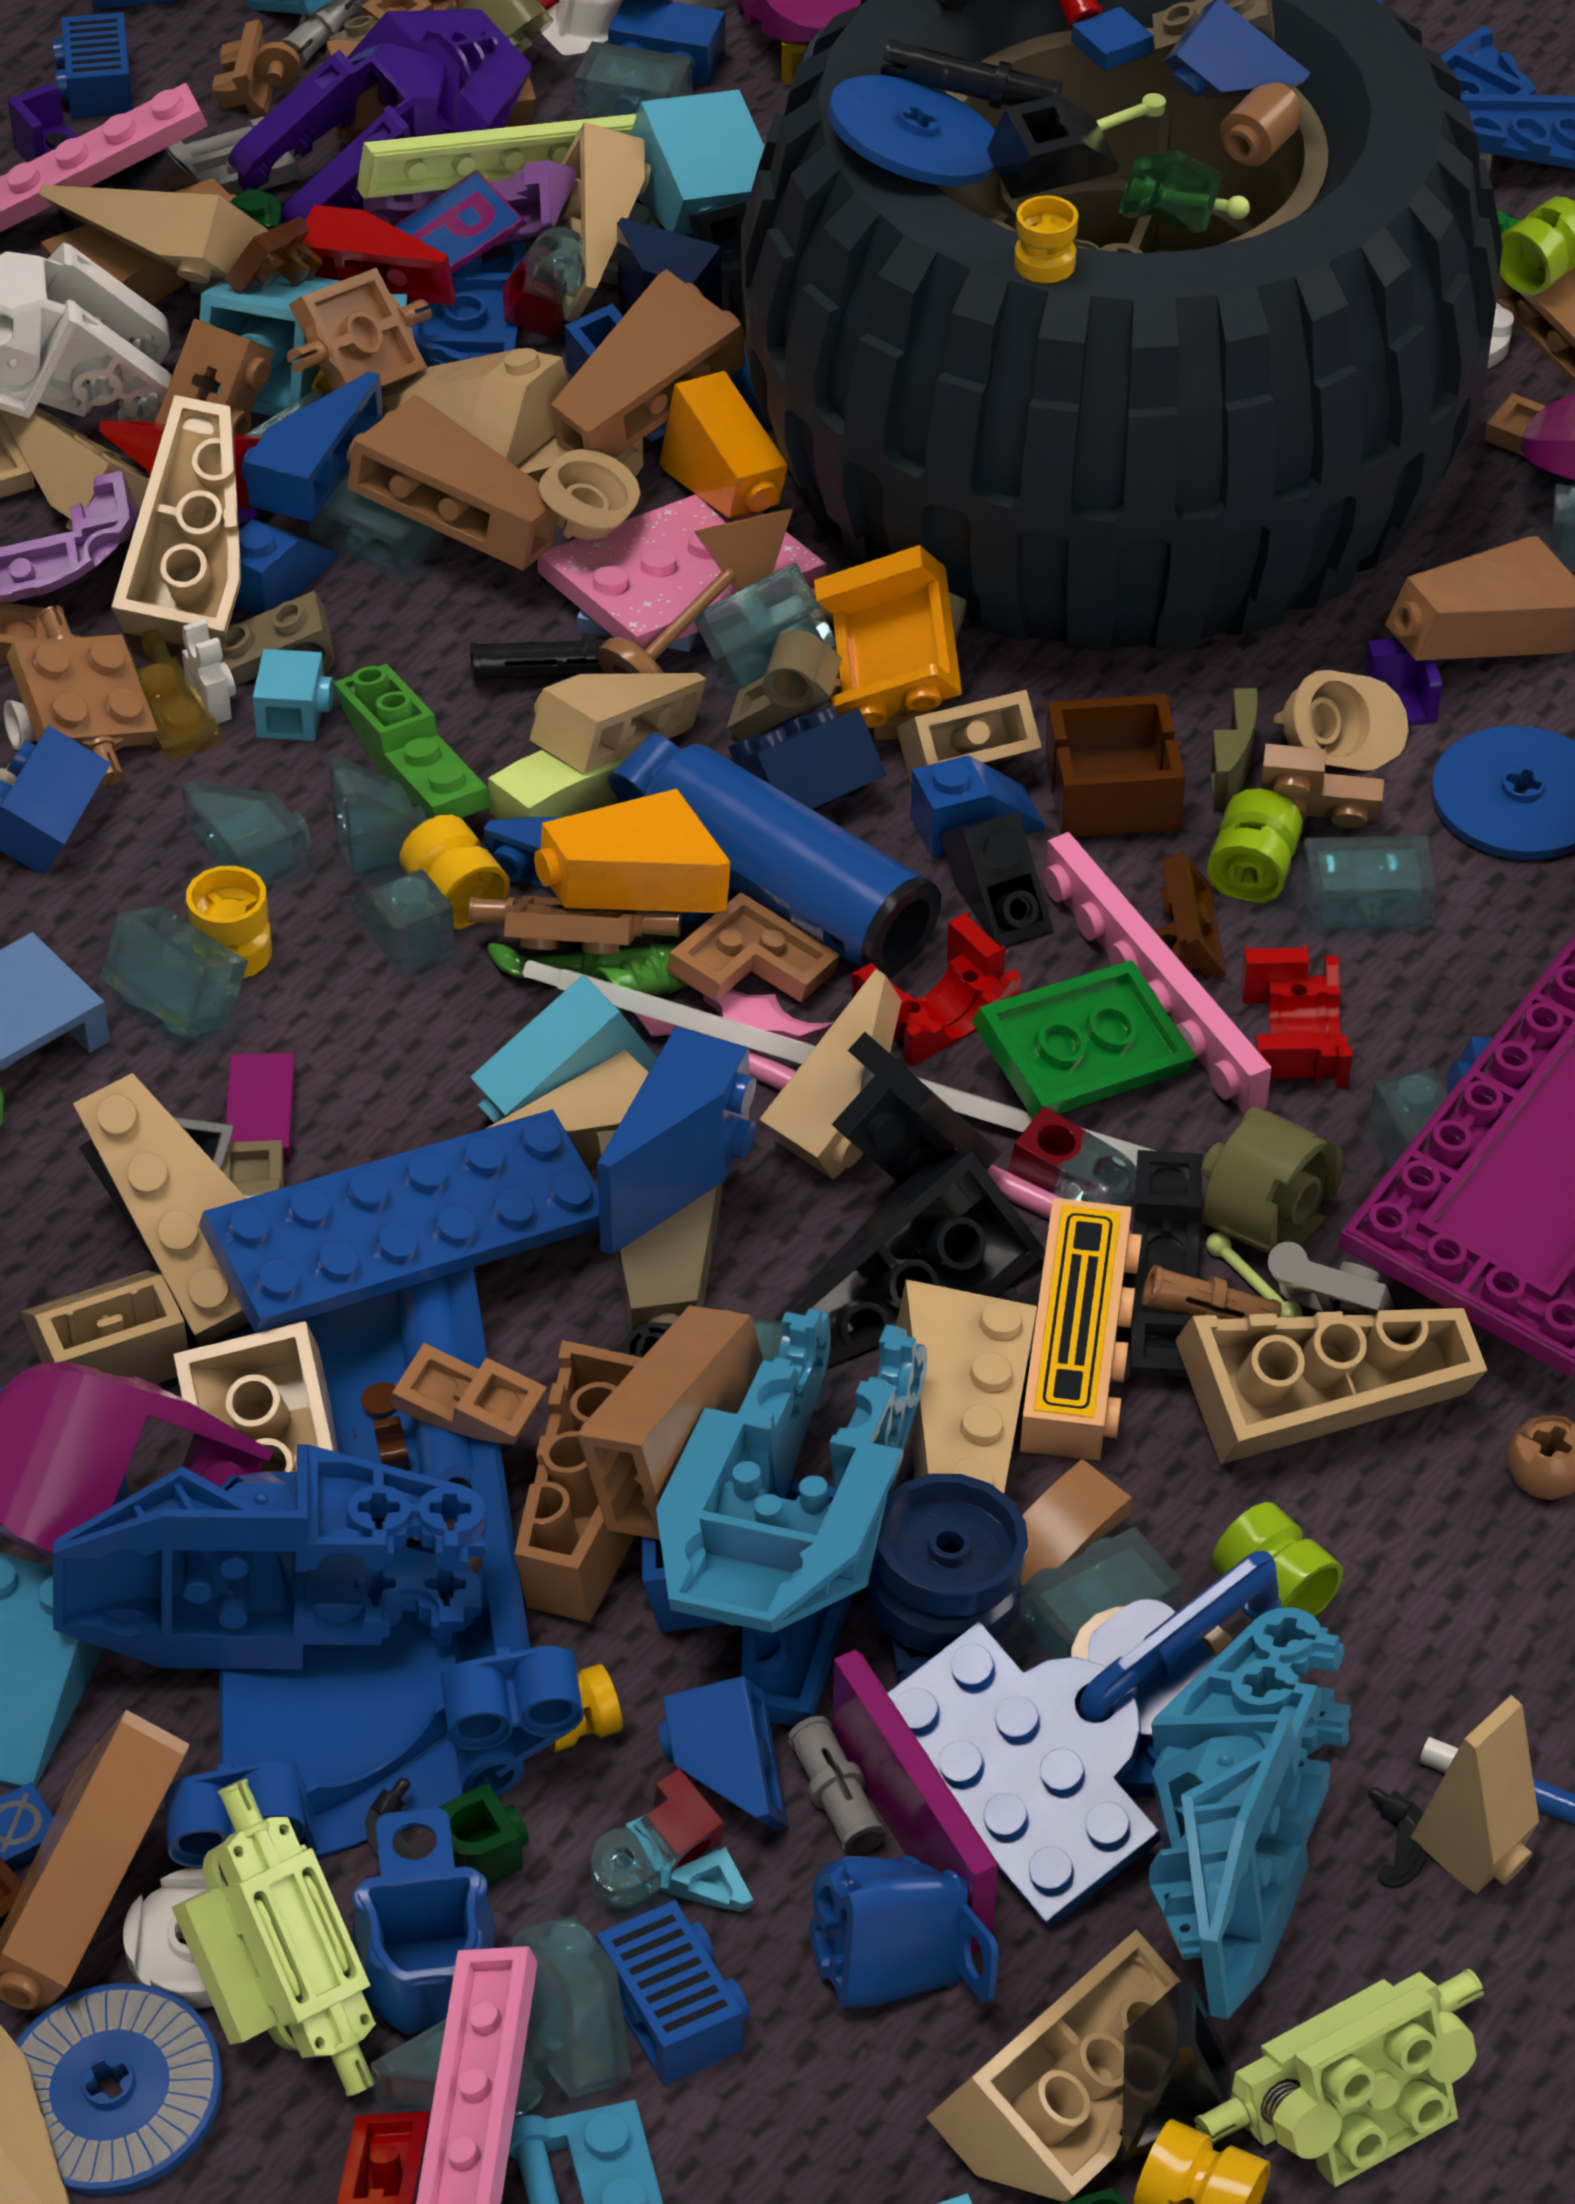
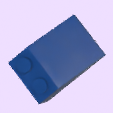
(675, 1136)

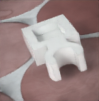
(205, 672)

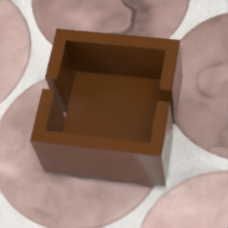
(1114, 765)

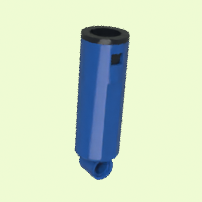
(793, 856)

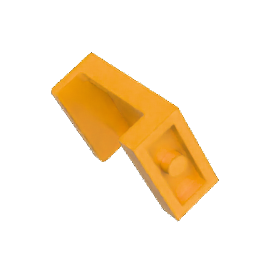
(892, 635)

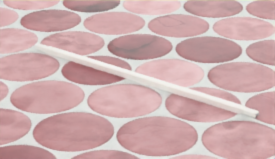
(784, 1047)

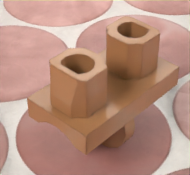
(253, 71)

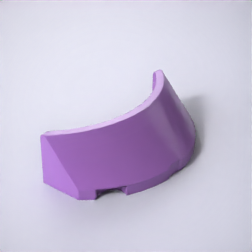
(534, 193)
(59, 559)

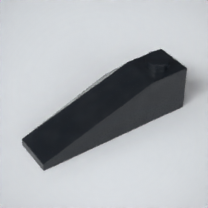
(936, 1229)

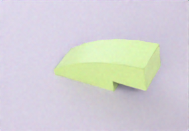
(548, 788)

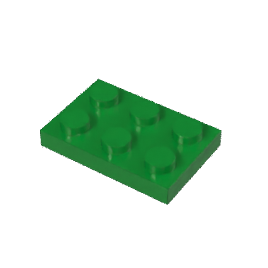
(1083, 1039)

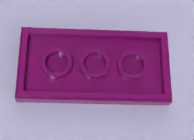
(908, 1785)

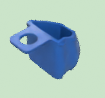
(416, 1922)
(896, 1931)

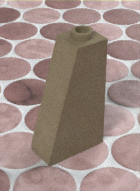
(670, 1262)

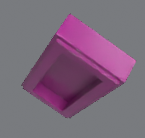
(261, 1098)

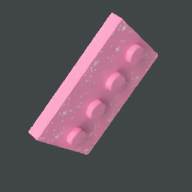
(652, 569)

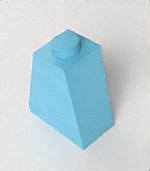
(555, 1047)

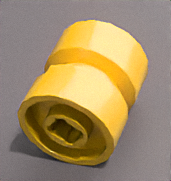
(454, 863)
(234, 911)
(1188, 2171)

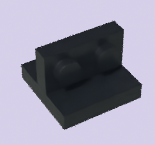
(903, 1120)

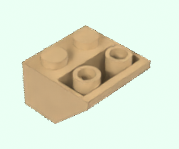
(114, 1327)

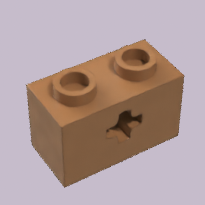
(217, 358)

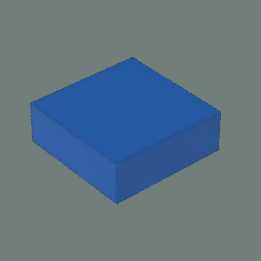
(1112, 38)

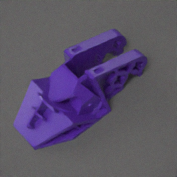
(441, 65)

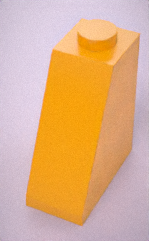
(721, 448)
(635, 858)

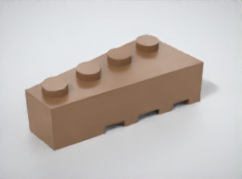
(562, 1541)

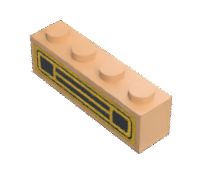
(1077, 1329)

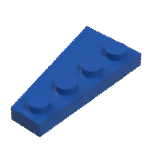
(1525, 126)

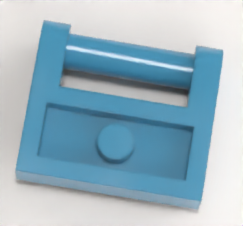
(604, 2151)

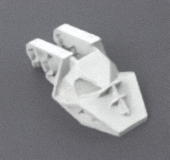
(72, 325)

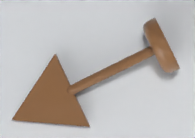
(744, 554)

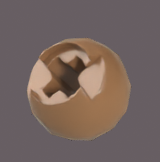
(1544, 1457)

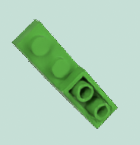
(405, 743)

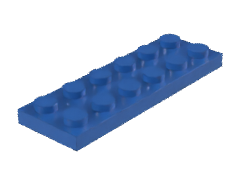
(402, 1220)

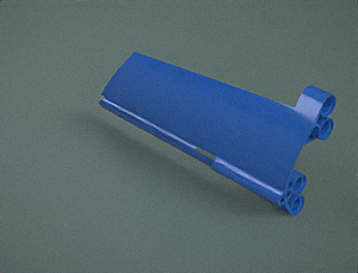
(366, 1715)

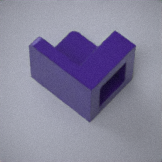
(34, 118)
(1414, 681)

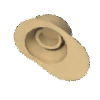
(589, 493)
(1349, 714)

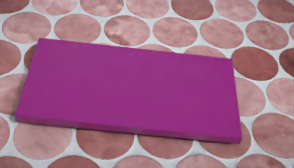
(1488, 1185)

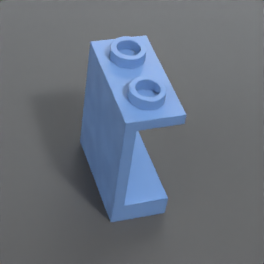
(44, 1001)

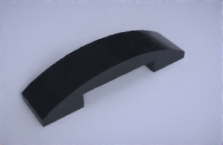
(1168, 1219)

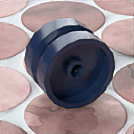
(946, 1560)

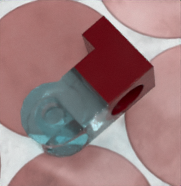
(542, 280)
(1071, 1162)
(641, 1859)

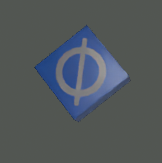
(22, 1825)

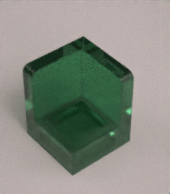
(1172, 189)

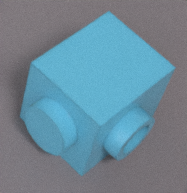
(291, 694)

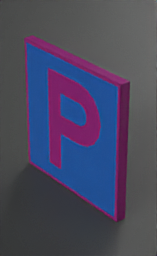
(464, 221)

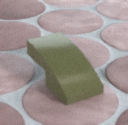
(1233, 749)

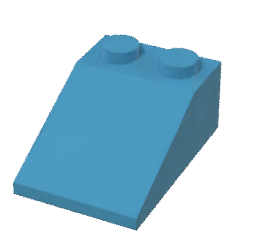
(39, 1671)

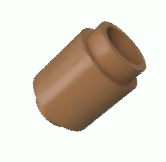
(1260, 123)

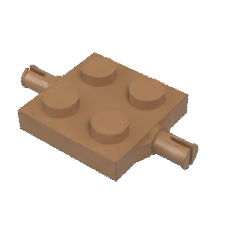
(358, 330)
(83, 690)
(545, 921)

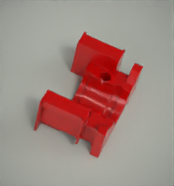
(946, 1012)
(1300, 1013)

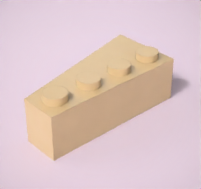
(166, 1189)
(1304, 1377)
(971, 1381)

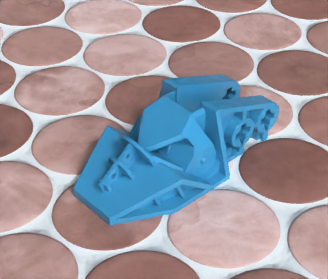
(724, 1520)
(1243, 1797)

